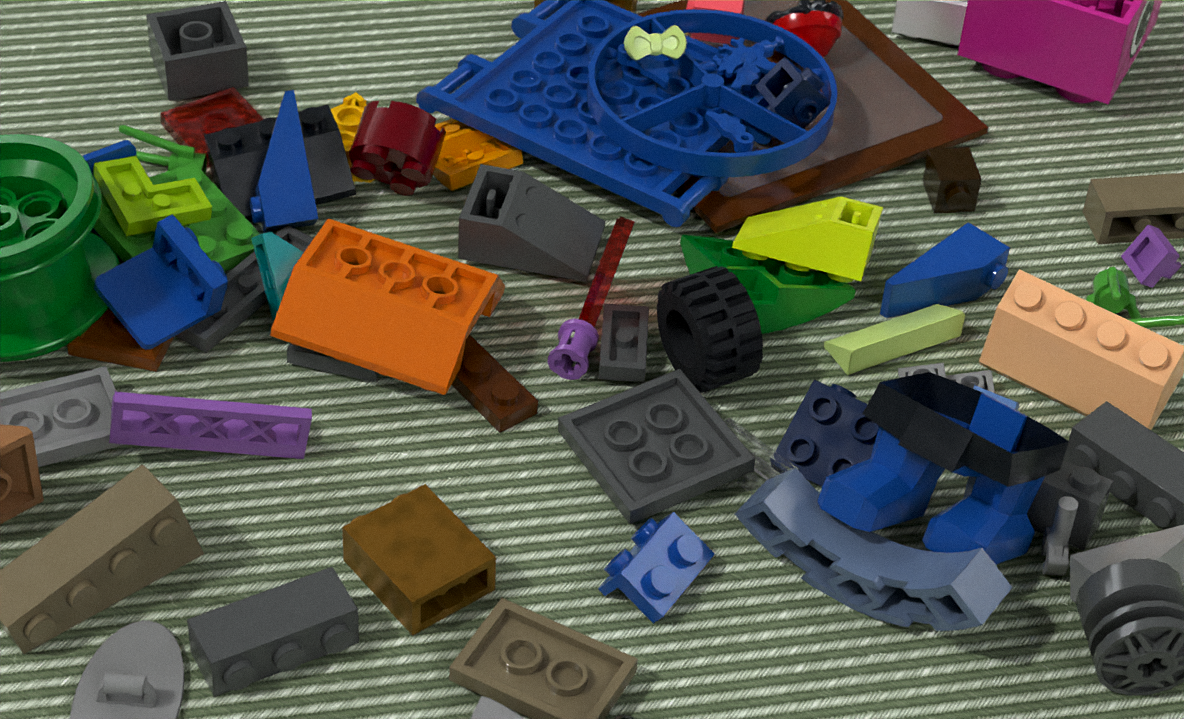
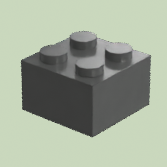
(197, 50)

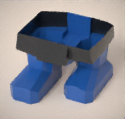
(939, 426)

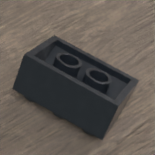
(240, 151)

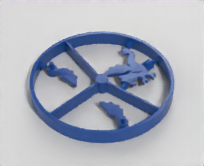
(712, 92)

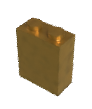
(419, 558)

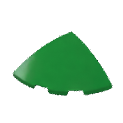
(778, 293)

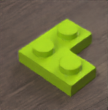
(141, 204)

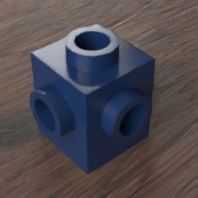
(793, 93)

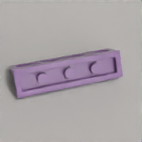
(209, 425)

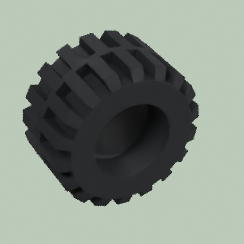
(710, 328)

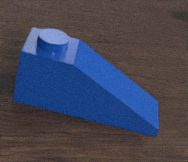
(285, 183)
(948, 274)

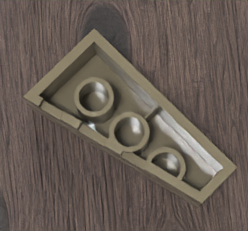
(95, 560)

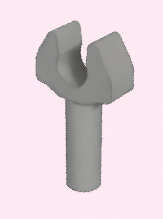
(1056, 537)

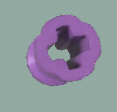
(573, 349)

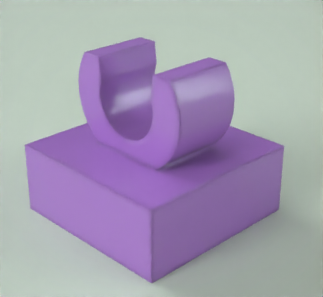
(1151, 257)

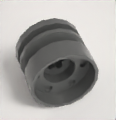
(1135, 626)

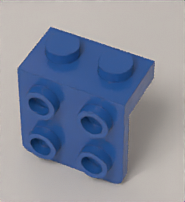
(164, 286)

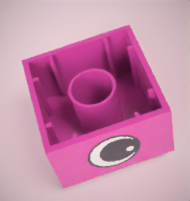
(1062, 43)

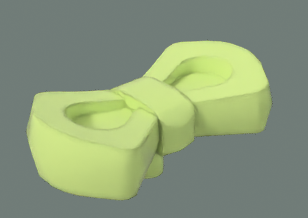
(641, 44)

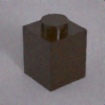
(951, 180)

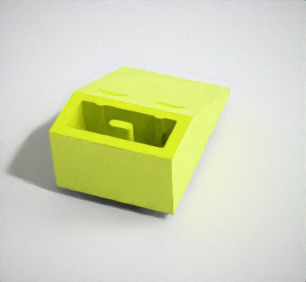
(820, 235)

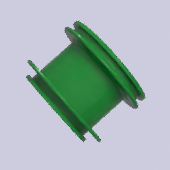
(47, 246)

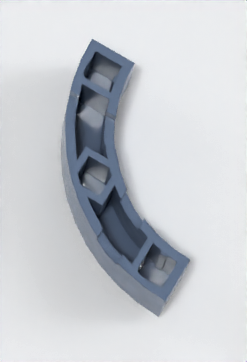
(867, 569)

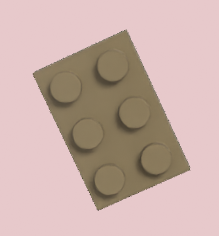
(541, 666)

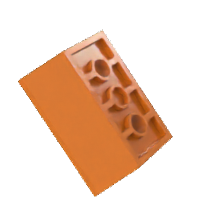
(384, 305)

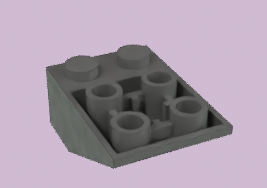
(526, 226)

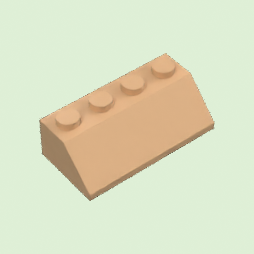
(1080, 352)

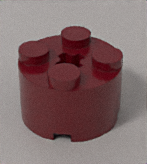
(396, 146)

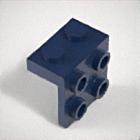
(828, 433)

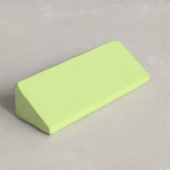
(896, 337)

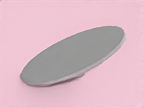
(132, 676)

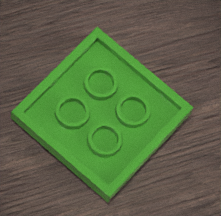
(222, 238)

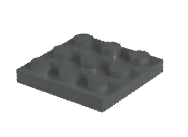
(655, 445)

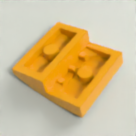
(467, 149)

